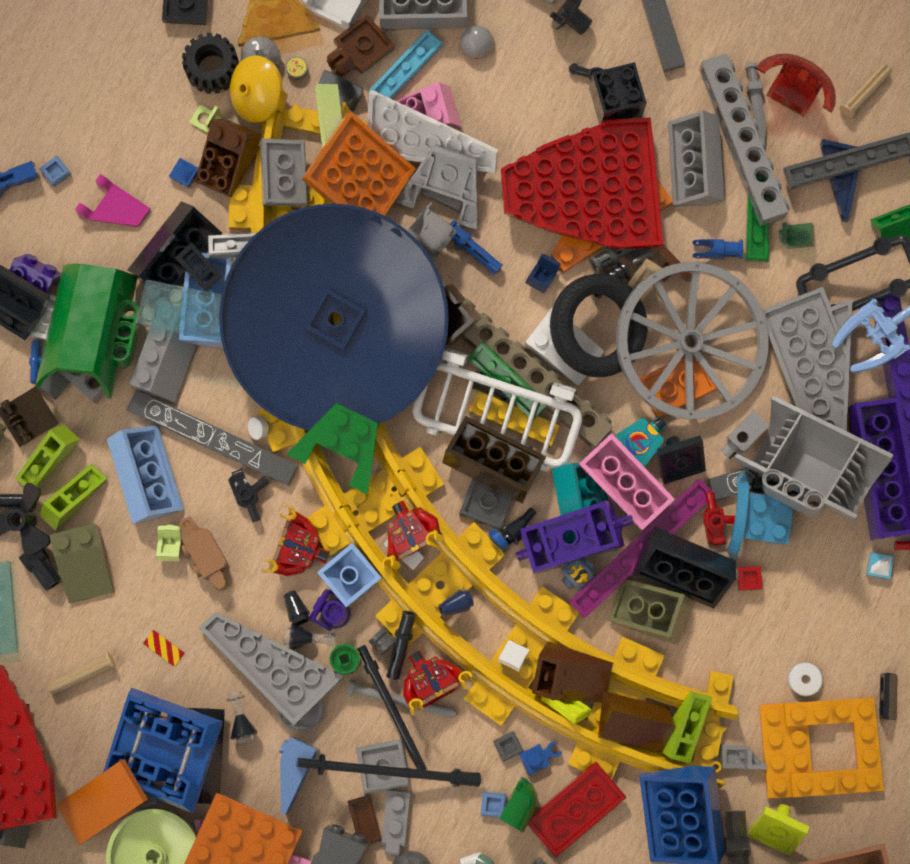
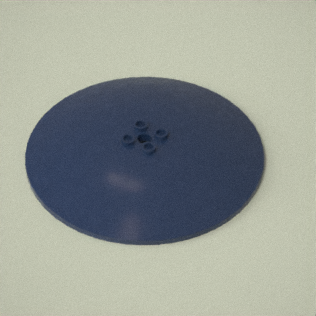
(321, 264)

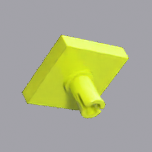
(778, 829)

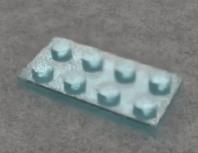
(180, 310)

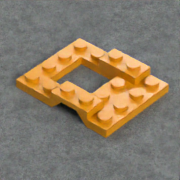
(789, 754)

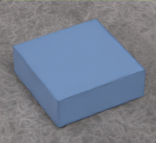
(55, 171)
(492, 804)

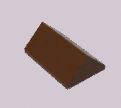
(635, 722)

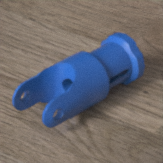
(719, 249)

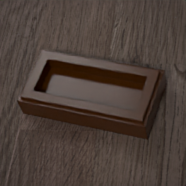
(364, 818)

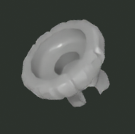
(261, 47)

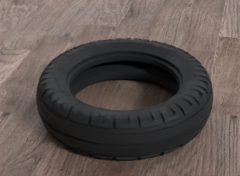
(562, 324)

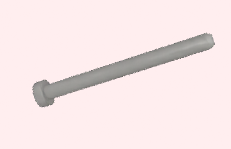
(398, 699)

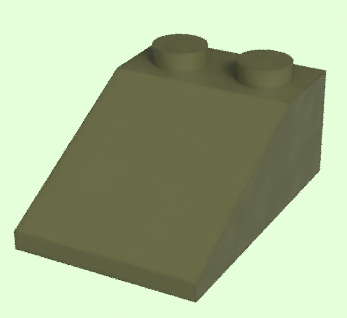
(82, 562)
(651, 610)

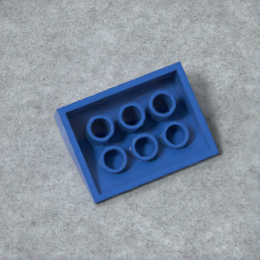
(683, 815)

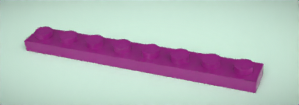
(624, 563)

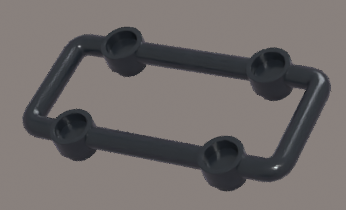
(882, 247)

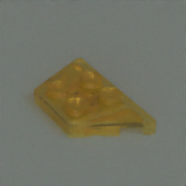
(276, 20)

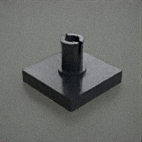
(681, 458)

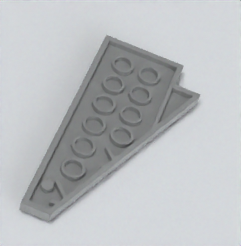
(812, 367)

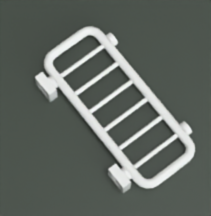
(559, 402)

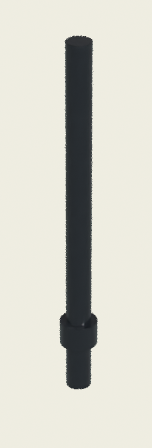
(371, 667)

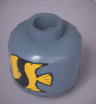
(577, 573)

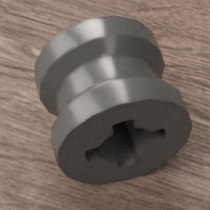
(382, 640)

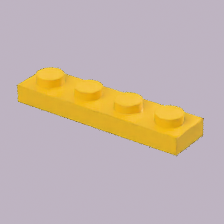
(517, 421)

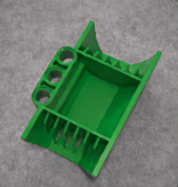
(89, 324)

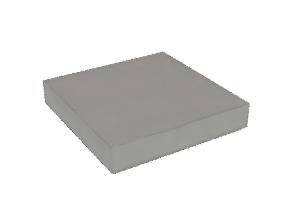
(382, 754)

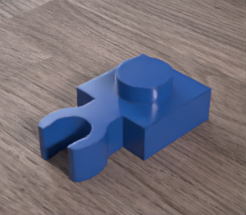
(536, 758)

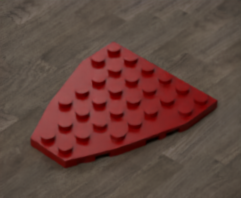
(590, 186)
(25, 776)

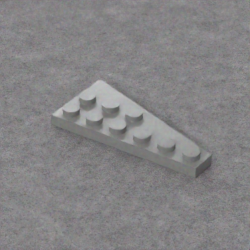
(281, 674)

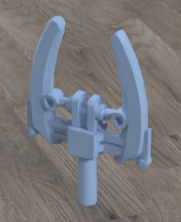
(885, 328)

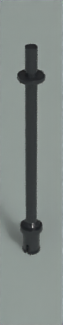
(455, 777)

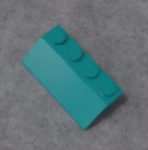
(575, 491)

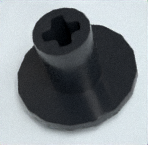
(572, 16)

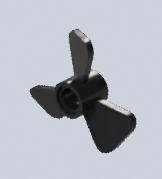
(32, 538)

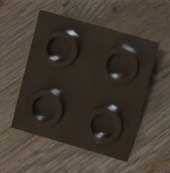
(27, 416)

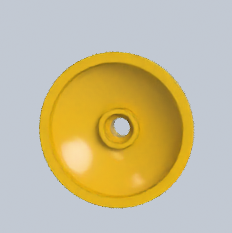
(256, 89)

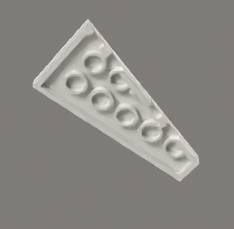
(416, 134)

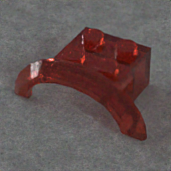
(798, 83)

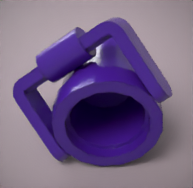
(332, 612)

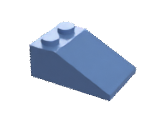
(290, 775)

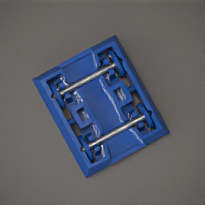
(165, 747)

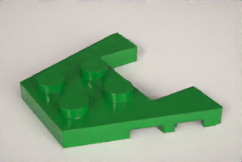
(345, 434)

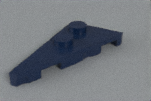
(843, 185)

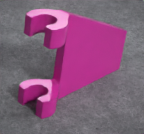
(115, 207)

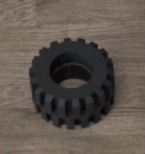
(205, 47)

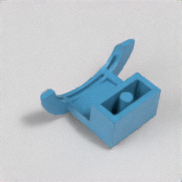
(758, 518)

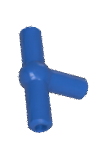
(34, 360)

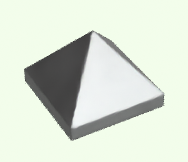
(639, 255)

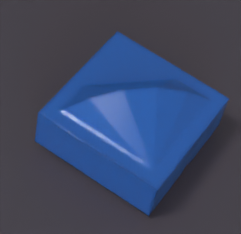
(184, 173)

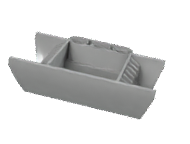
(816, 462)

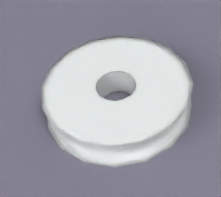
(815, 679)

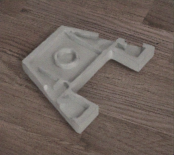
(448, 175)

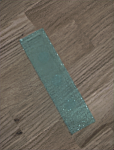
(8, 629)

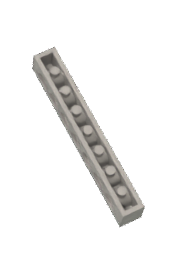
(723, 67)

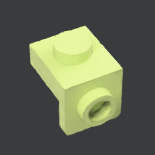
(169, 543)

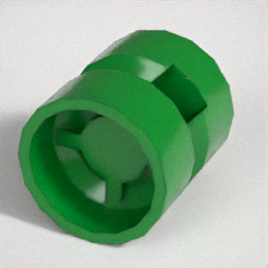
(345, 659)

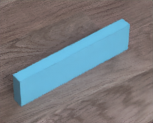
(408, 65)

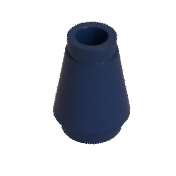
(457, 603)

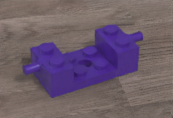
(595, 529)

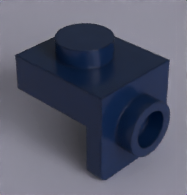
(543, 273)

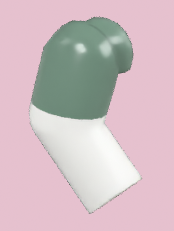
(476, 858)

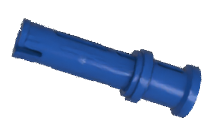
(462, 240)

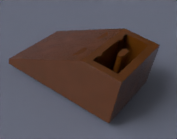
(226, 156)
(570, 675)

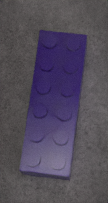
(889, 496)

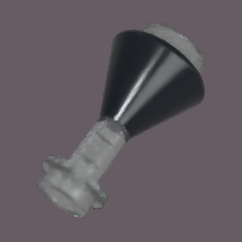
(297, 636)
(242, 729)

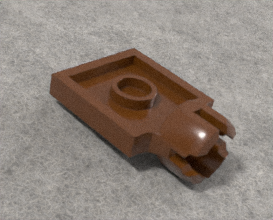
(359, 47)

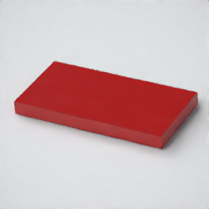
(576, 809)

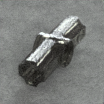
(736, 839)

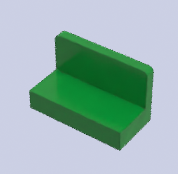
(893, 223)

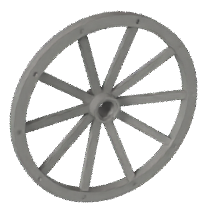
(759, 323)

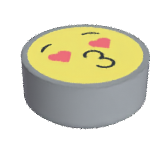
(296, 68)

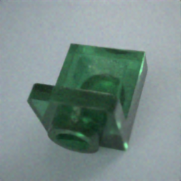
(797, 235)

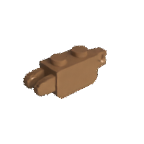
(205, 553)

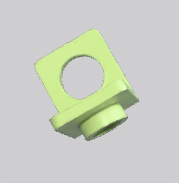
(213, 114)

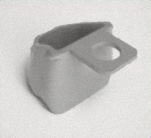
(431, 232)

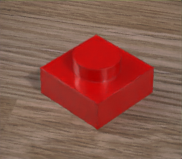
(749, 578)

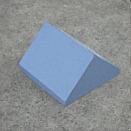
(349, 575)

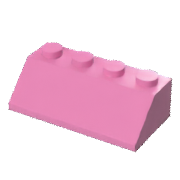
(626, 481)

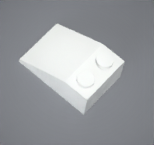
(542, 347)

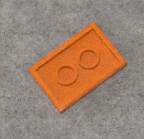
(673, 389)

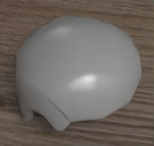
(477, 42)

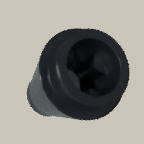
(296, 609)

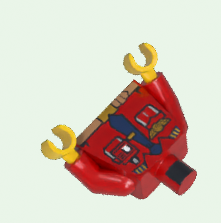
(409, 534)
(296, 547)
(431, 681)

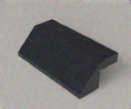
(20, 304)

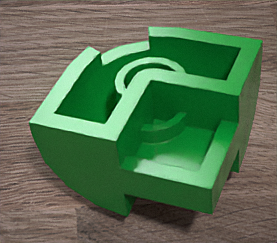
(520, 805)

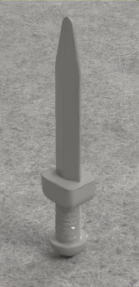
(755, 88)

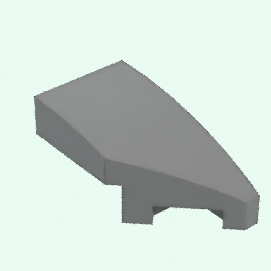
(739, 758)

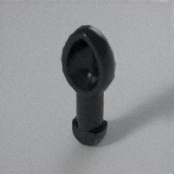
(575, 69)

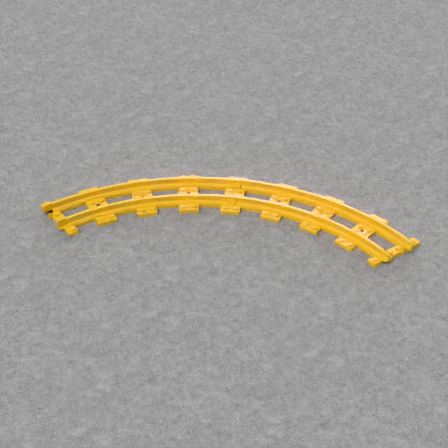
(467, 563)

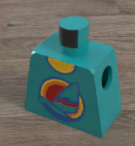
(643, 438)

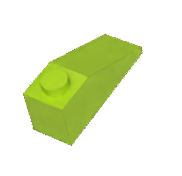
(48, 455)
(72, 497)
(689, 723)

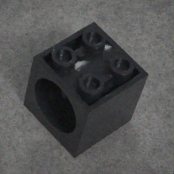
(617, 93)

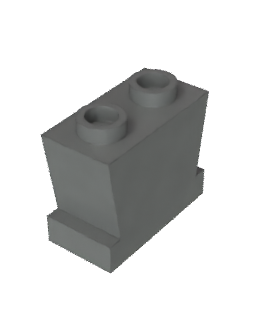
(340, 846)

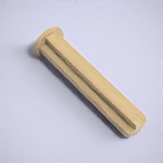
(865, 91)
(81, 674)

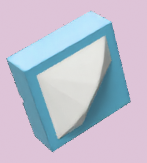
(879, 566)

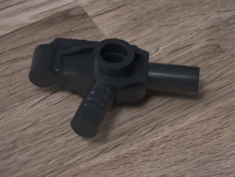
(245, 493)

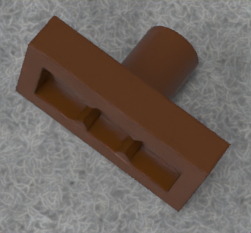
(671, 259)

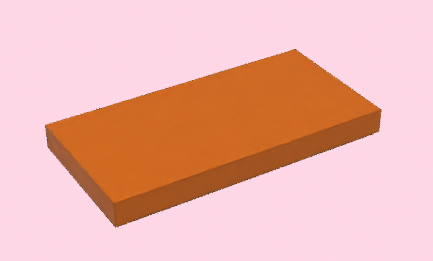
(102, 802)

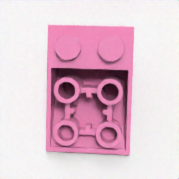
(435, 102)

